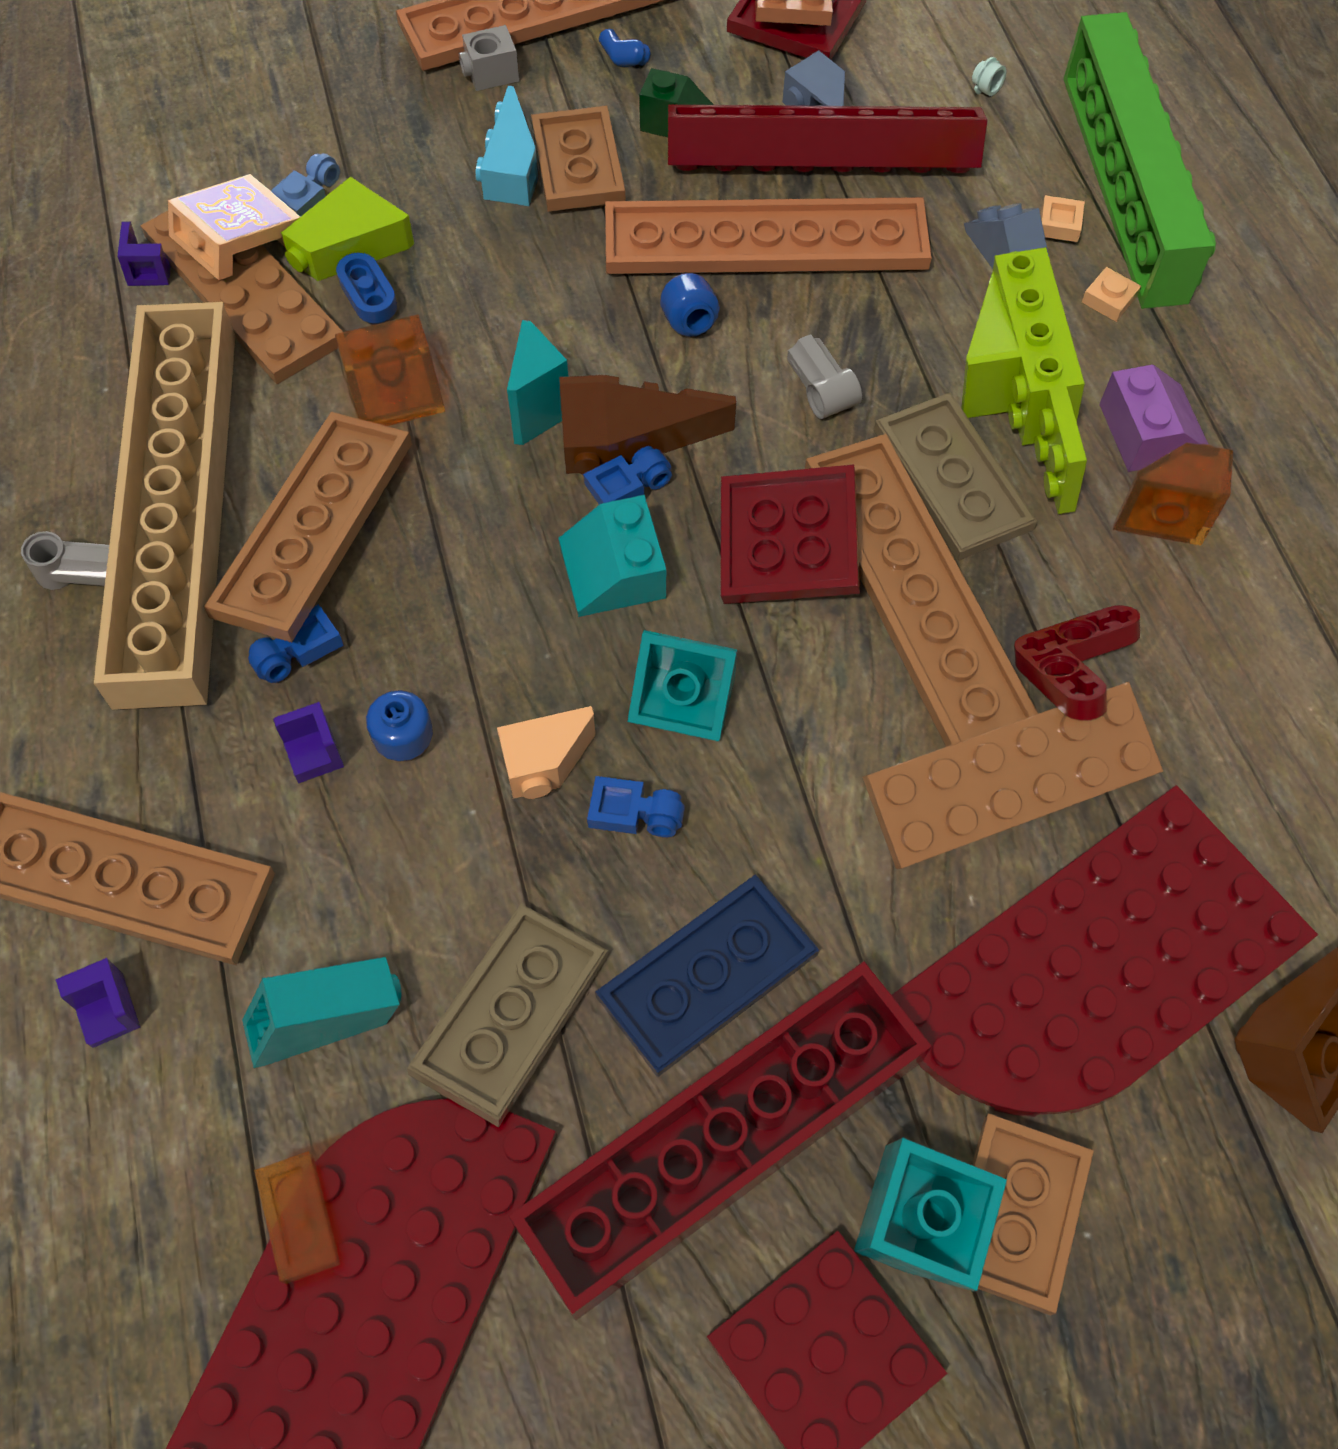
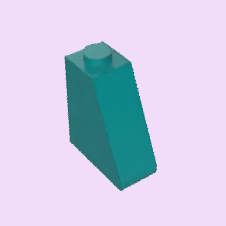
(318, 1008)

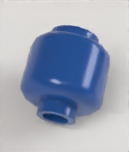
(689, 304)
(399, 725)

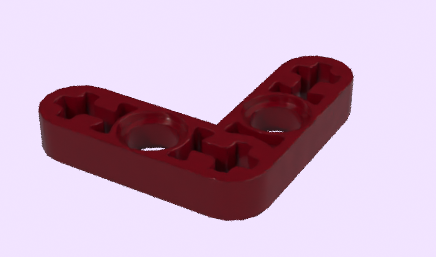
(1061, 650)

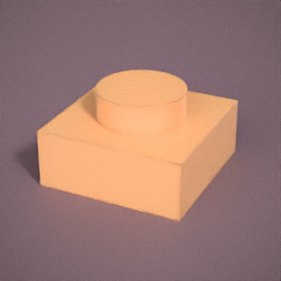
(1062, 218)
(1111, 294)

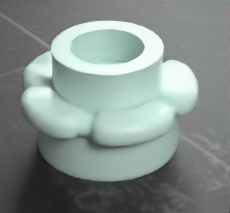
(989, 76)

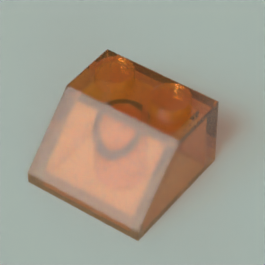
(390, 371)
(1178, 494)

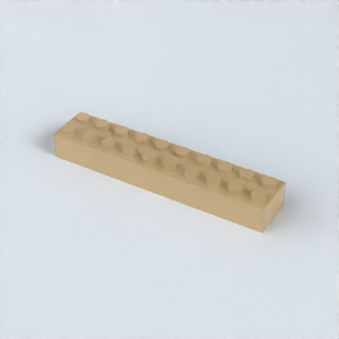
(167, 509)

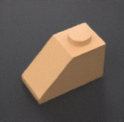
(545, 750)

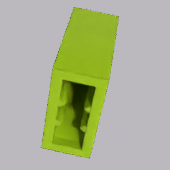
(343, 224)

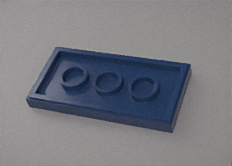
(706, 974)

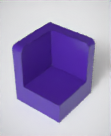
(141, 262)
(308, 742)
(100, 1001)

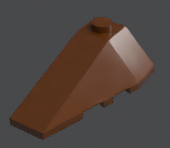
(618, 419)
(1293, 1045)

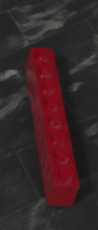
(826, 137)

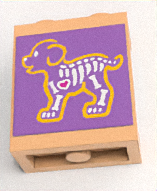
(227, 221)

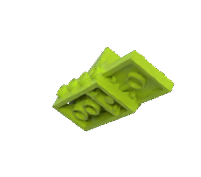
(1029, 367)

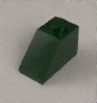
(664, 89)

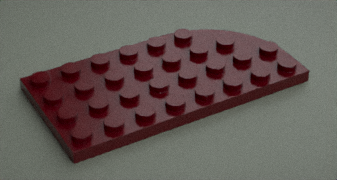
(1103, 967)
(375, 1341)

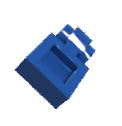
(620, 481)
(314, 640)
(620, 804)

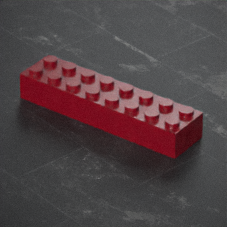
(718, 1139)

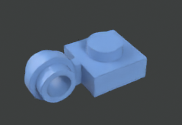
(304, 192)

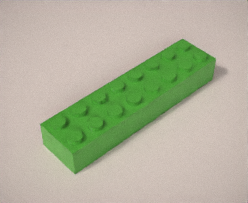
(1137, 161)

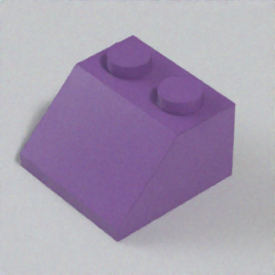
(1148, 415)

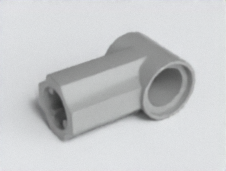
(826, 384)
(70, 561)

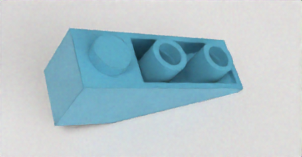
(510, 161)

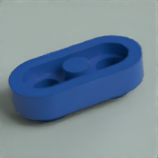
(366, 287)

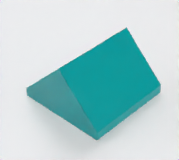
(535, 384)
(682, 685)

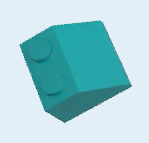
(614, 557)
(931, 1215)

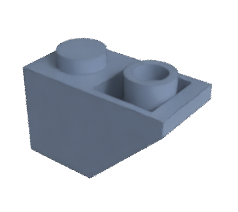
(814, 83)
(1006, 230)

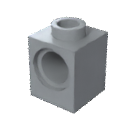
(489, 58)

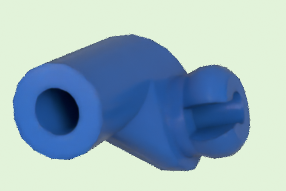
(624, 52)

